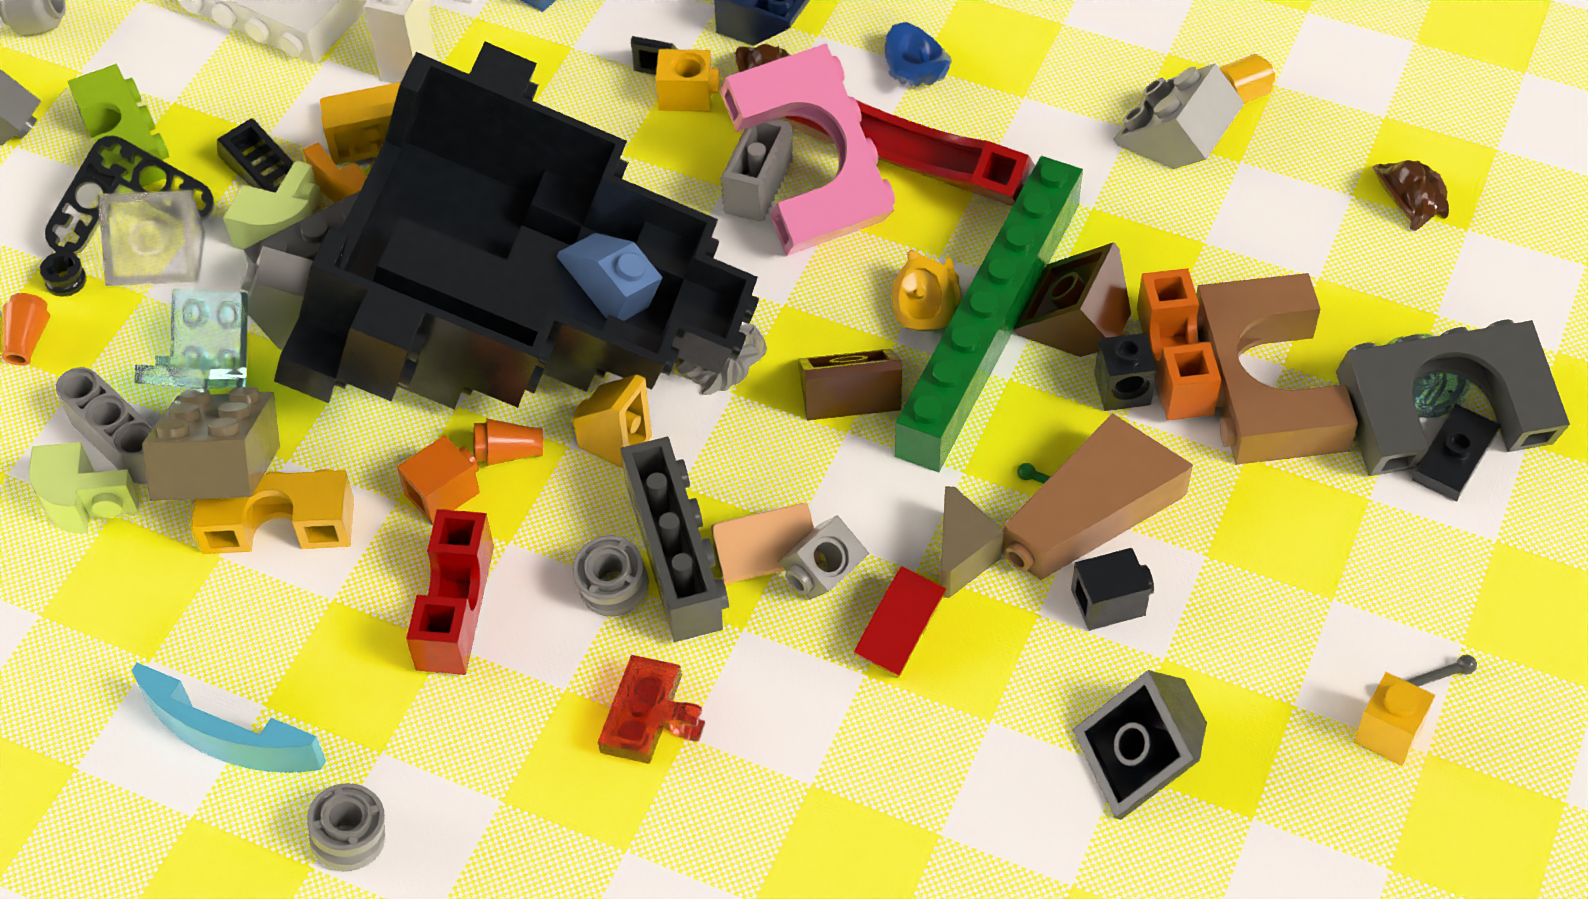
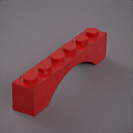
(940, 155)

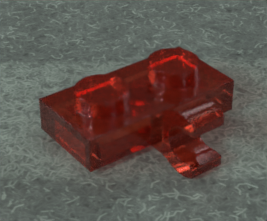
(646, 707)

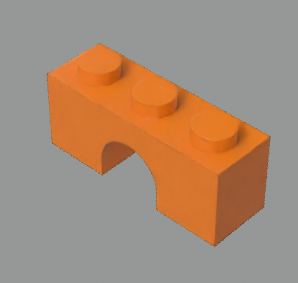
(1185, 368)

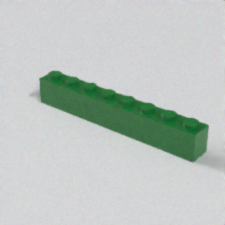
(987, 315)

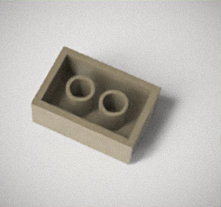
(211, 445)

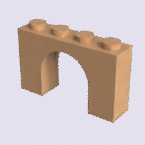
(1260, 419)

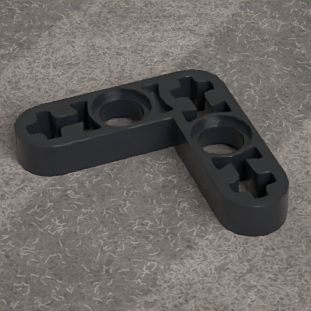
(110, 181)

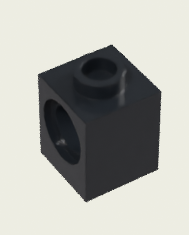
(1125, 371)

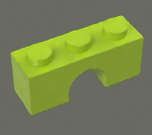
(109, 109)

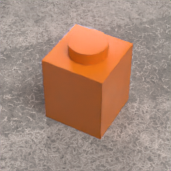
(439, 477)

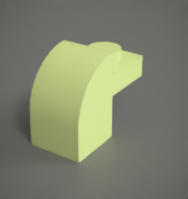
(262, 213)
(72, 489)

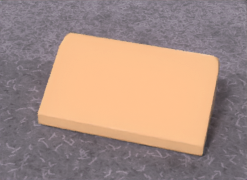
(756, 542)

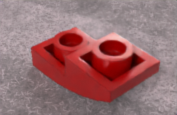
(900, 621)

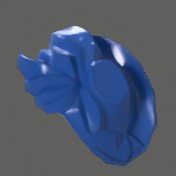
(915, 56)

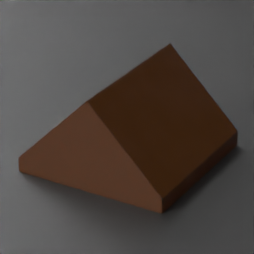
(851, 383)

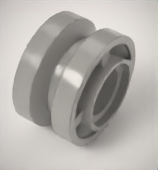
(604, 556)
(346, 805)

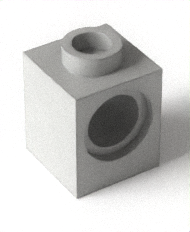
(840, 550)

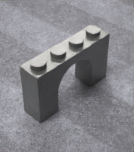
(1499, 359)

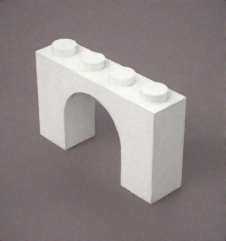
(294, 26)
(398, 32)

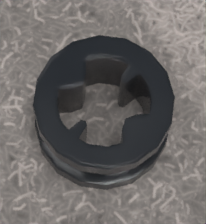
(58, 263)

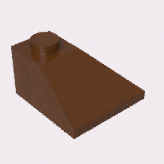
(1078, 302)

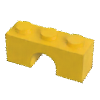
(315, 502)

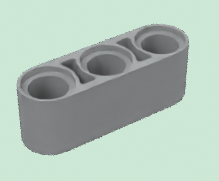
(105, 419)

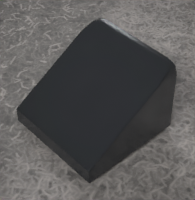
(646, 52)

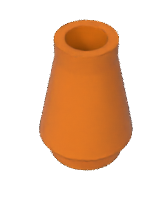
(23, 325)
(505, 441)

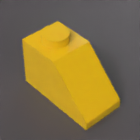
(613, 418)

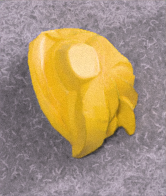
(926, 293)

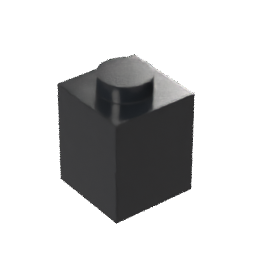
(1111, 588)

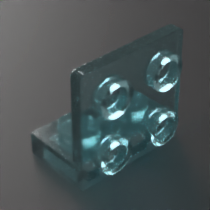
(205, 342)

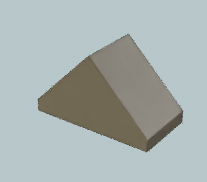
(968, 542)

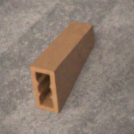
(1094, 497)

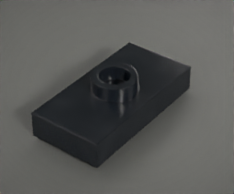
(1456, 452)

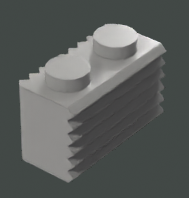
(757, 169)

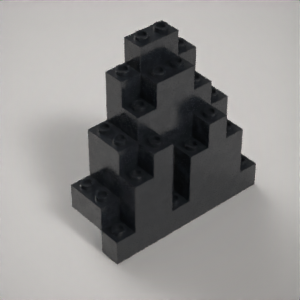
(455, 246)

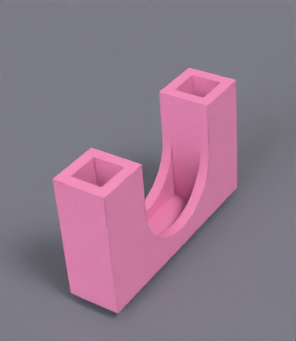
(813, 88)

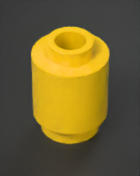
(1250, 77)

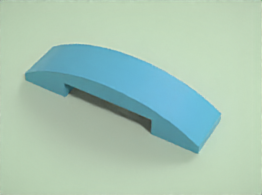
(275, 749)

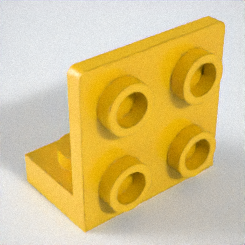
(357, 122)

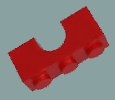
(447, 617)

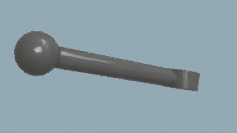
(1465, 664)

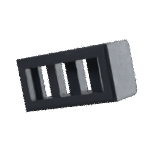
(242, 138)

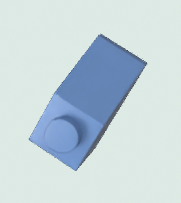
(612, 274)

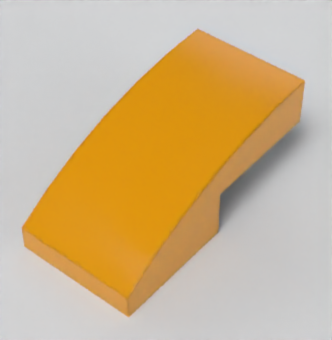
(333, 182)

